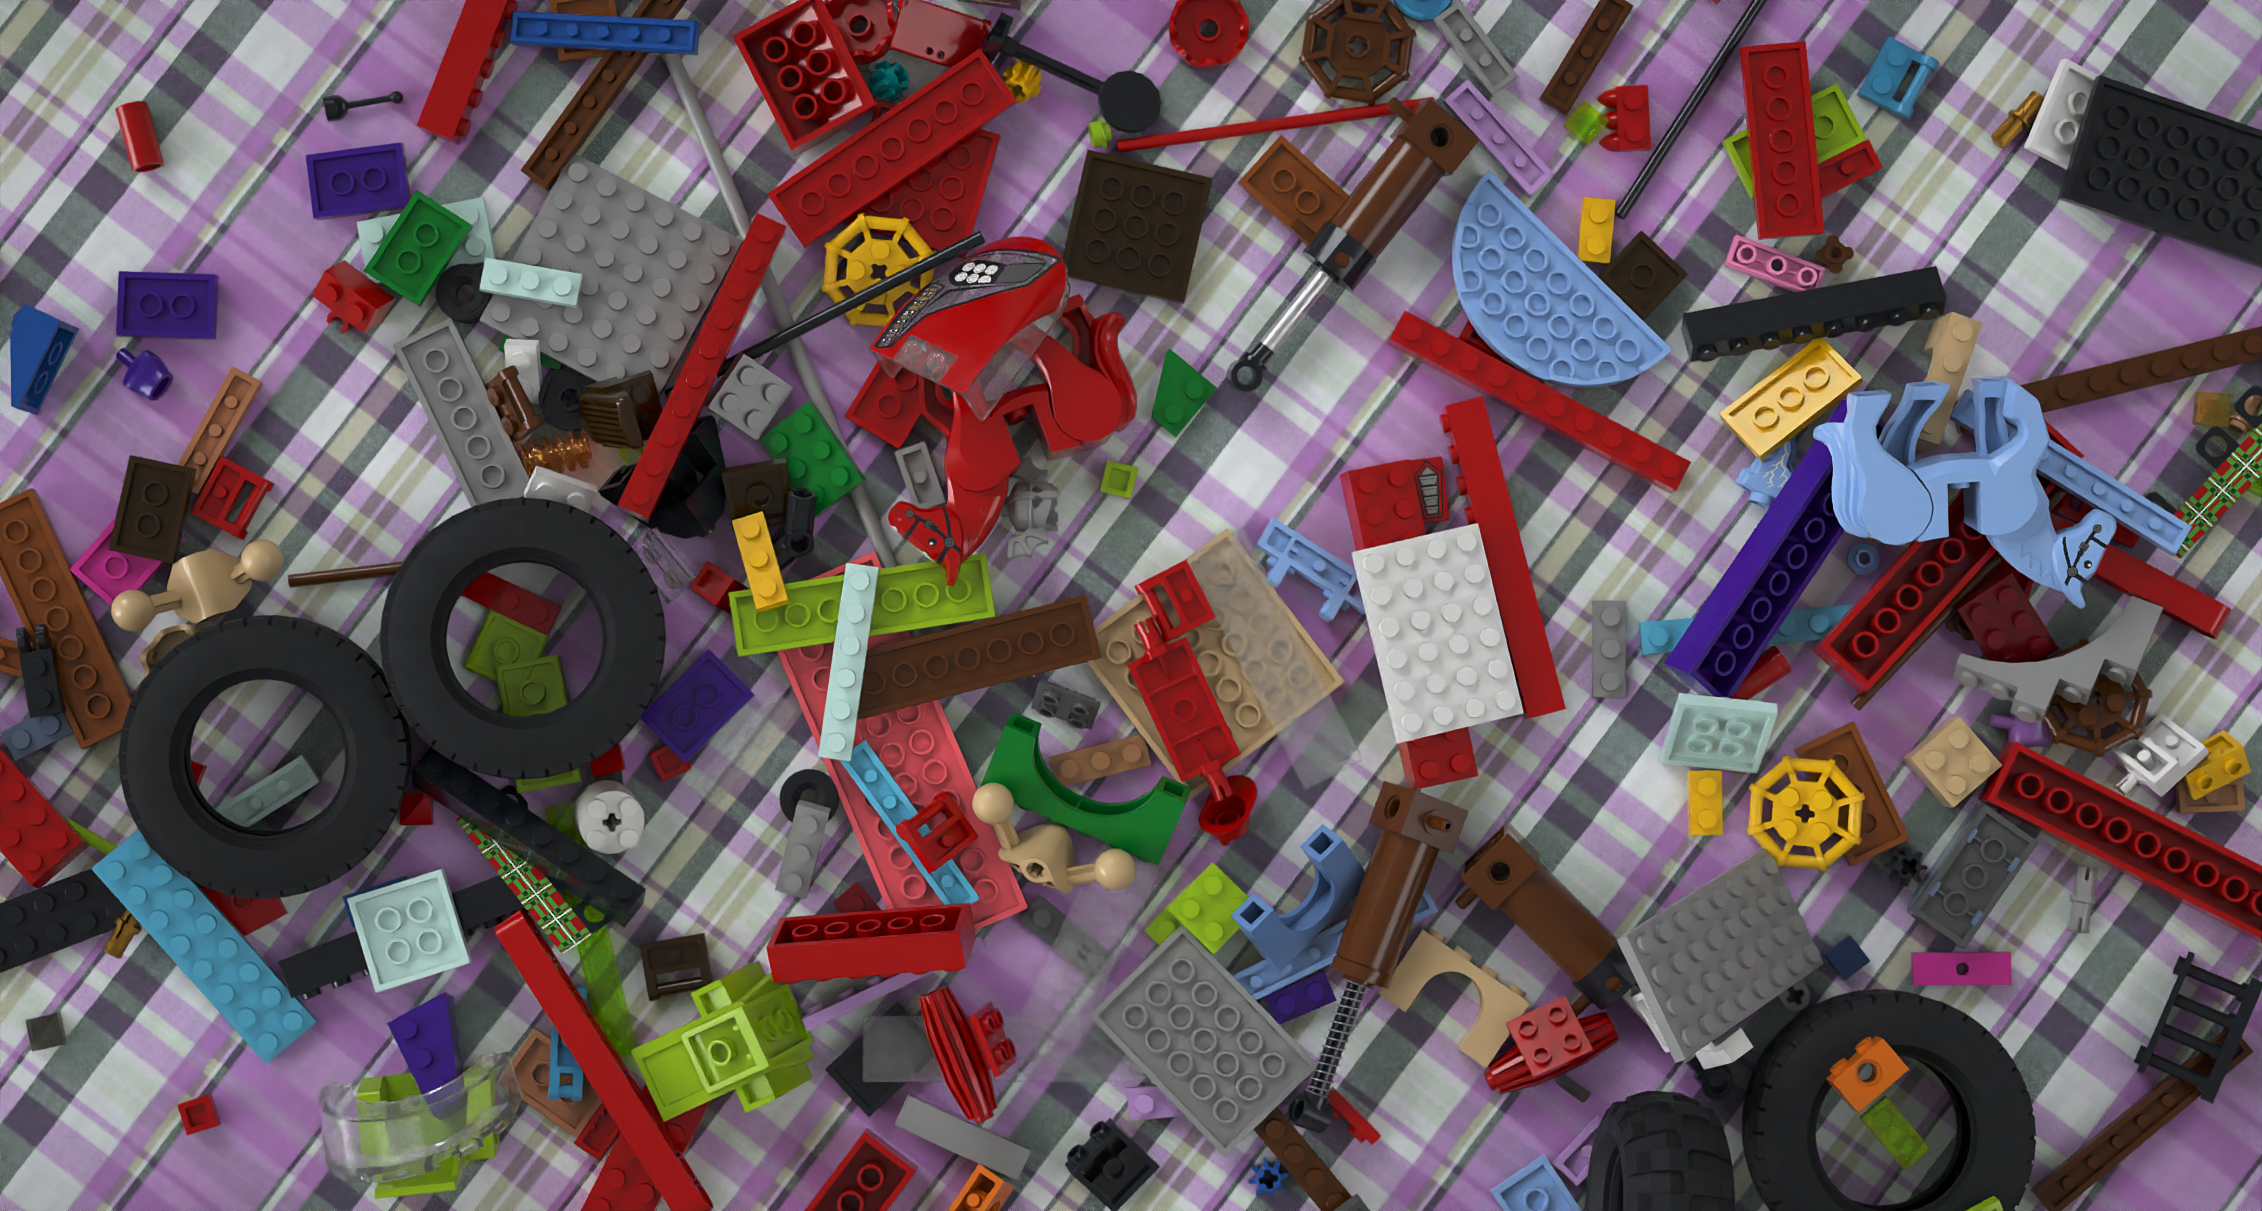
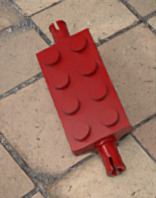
(1183, 709)

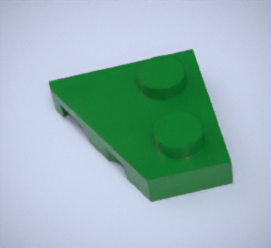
(1179, 394)

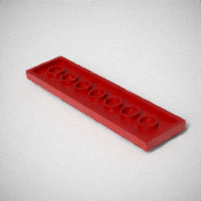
(892, 148)

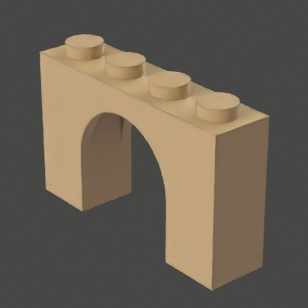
(1951, 344)
(1498, 1004)

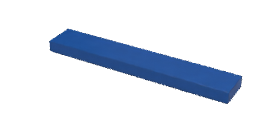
(605, 33)

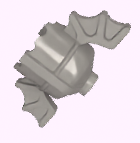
(1030, 509)

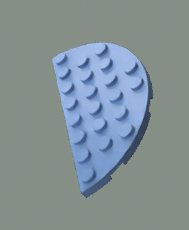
(1540, 300)

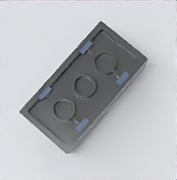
(1971, 875)

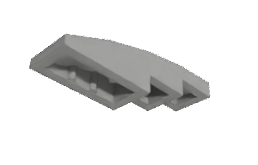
(962, 1137)

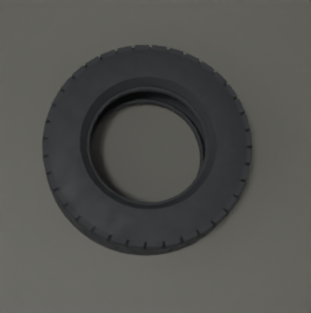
(494, 536)
(199, 839)
(1981, 1078)

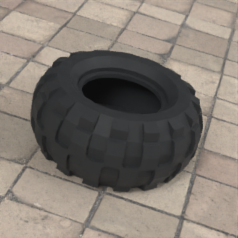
(1660, 1157)

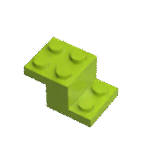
(1203, 909)

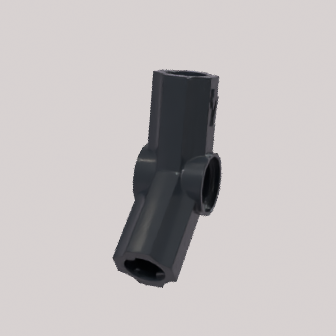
(798, 521)

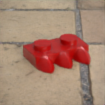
(1628, 119)

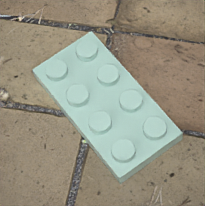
(472, 251)

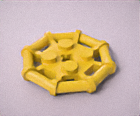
(868, 253)
(1819, 800)

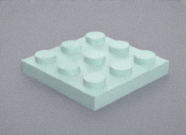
(1718, 733)
(409, 930)

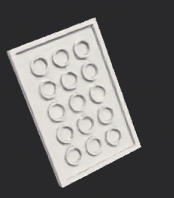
(1437, 633)

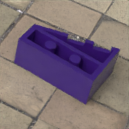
(430, 1042)

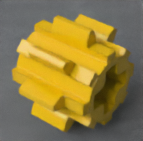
(1023, 80)

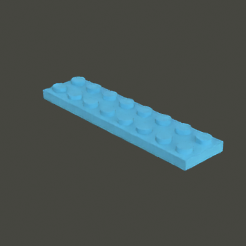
(205, 947)

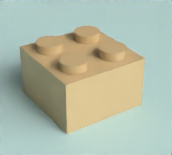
(1952, 761)

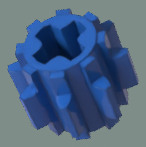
(1259, 1173)

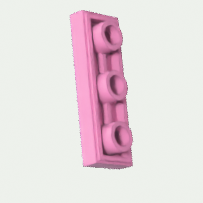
(1756, 260)

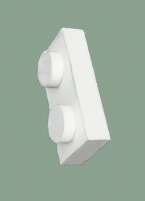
(526, 358)
(560, 488)

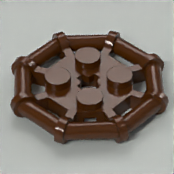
(1361, 65)
(2096, 718)

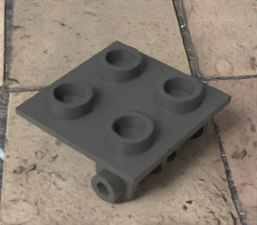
(1075, 708)

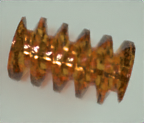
(558, 454)

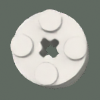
(595, 806)

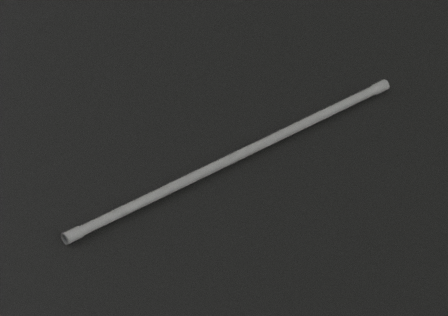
(775, 299)

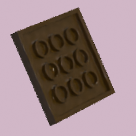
(1136, 226)

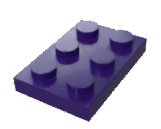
(358, 181)
(167, 305)
(697, 706)

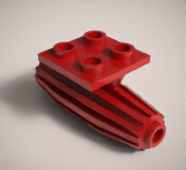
(1549, 1045)
(967, 1050)

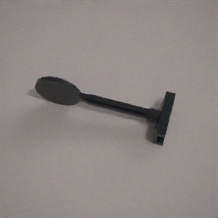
(1125, 99)

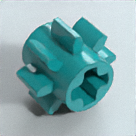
(889, 80)

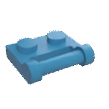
(1888, 73)

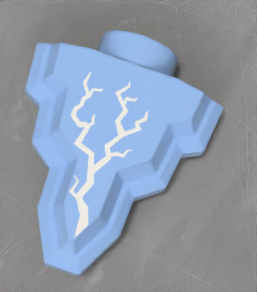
(1768, 477)

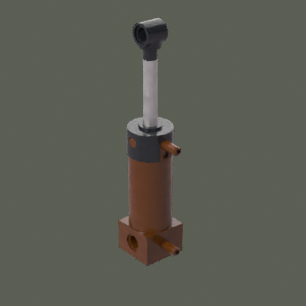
(1368, 218)
(1562, 930)

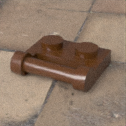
(513, 404)

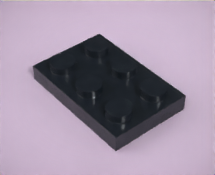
(848, 1073)

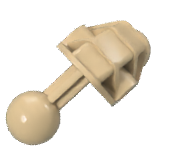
(201, 586)
(1046, 850)

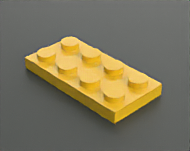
(1790, 398)

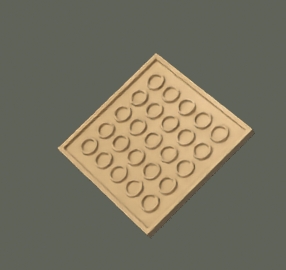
(1229, 685)

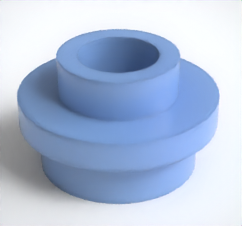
(1853, 559)

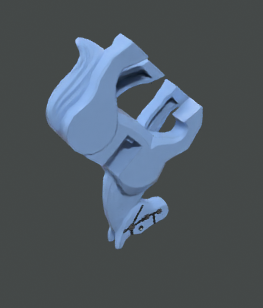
(1903, 499)

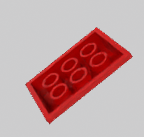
(805, 73)

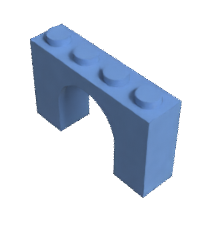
(1335, 886)

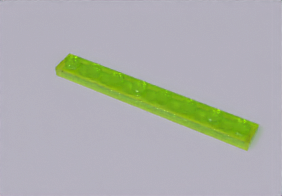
(597, 954)

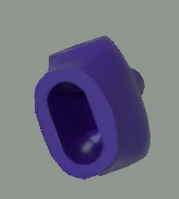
(146, 374)

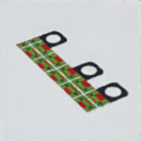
(2233, 476)
(536, 890)

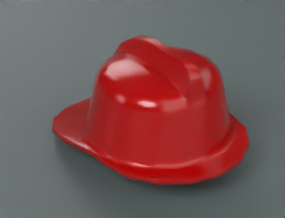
(1230, 817)

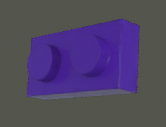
(1300, 997)

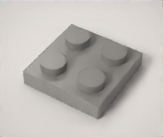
(748, 396)

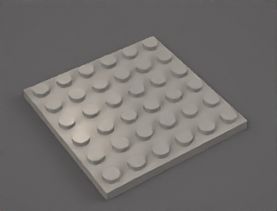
(643, 274)

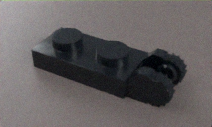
(40, 673)

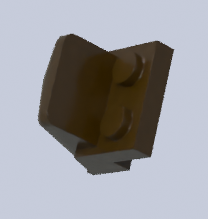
(620, 410)

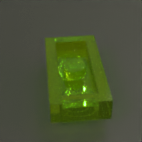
(1894, 1132)

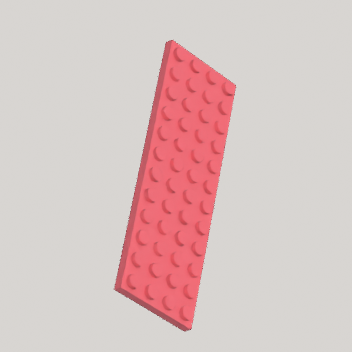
(923, 760)

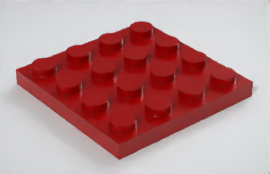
(943, 195)

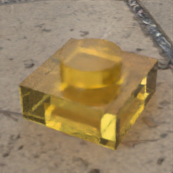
(2211, 409)

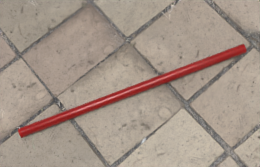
(1258, 127)

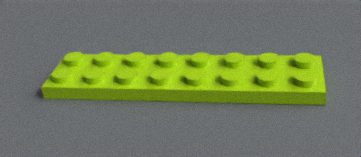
(904, 601)

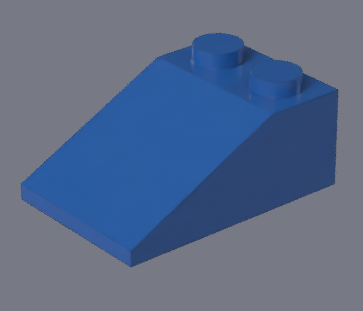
(36, 354)

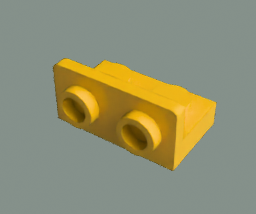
(2221, 766)

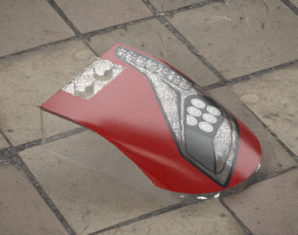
(979, 320)

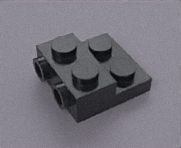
(1110, 1164)

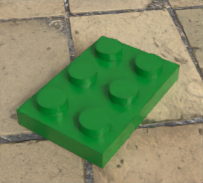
(418, 248)
(814, 456)

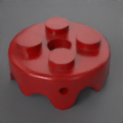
(875, 40)
(1214, 51)

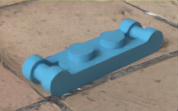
(563, 1063)

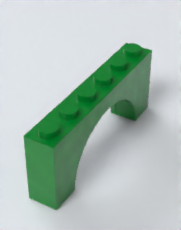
(1134, 825)

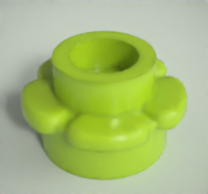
(1099, 133)

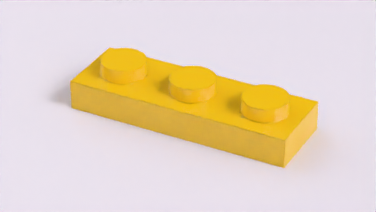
(760, 562)

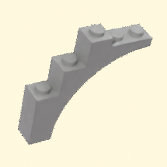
(2072, 676)

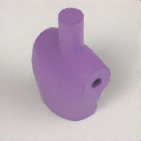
(2022, 732)

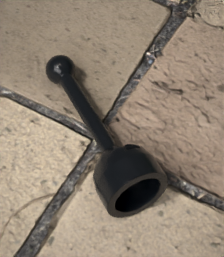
(337, 107)

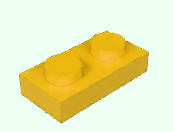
(1596, 230)
(1705, 802)

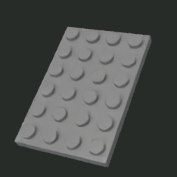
(1203, 1040)

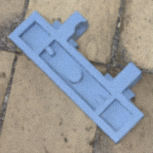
(1295, 553)

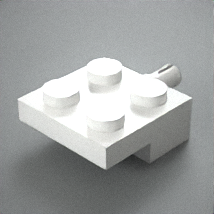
(2158, 756)

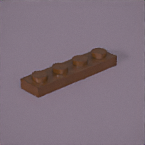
(1302, 1161)

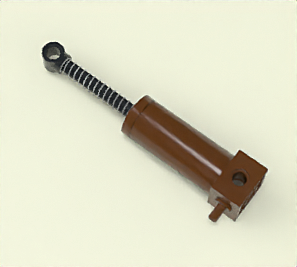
(1410, 836)

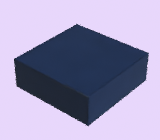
(1846, 957)

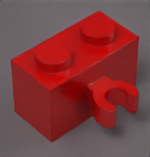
(352, 298)

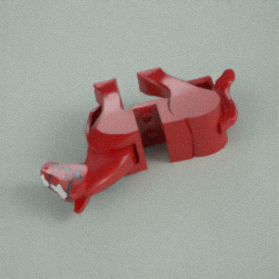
(1072, 412)

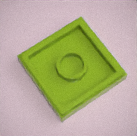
(502, 643)

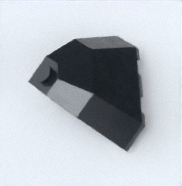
(694, 491)

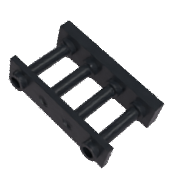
(2219, 1053)

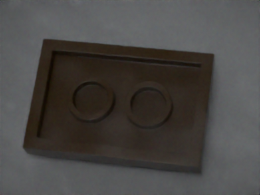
(152, 509)

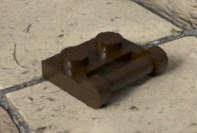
(673, 956)

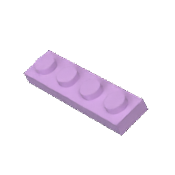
(1498, 138)

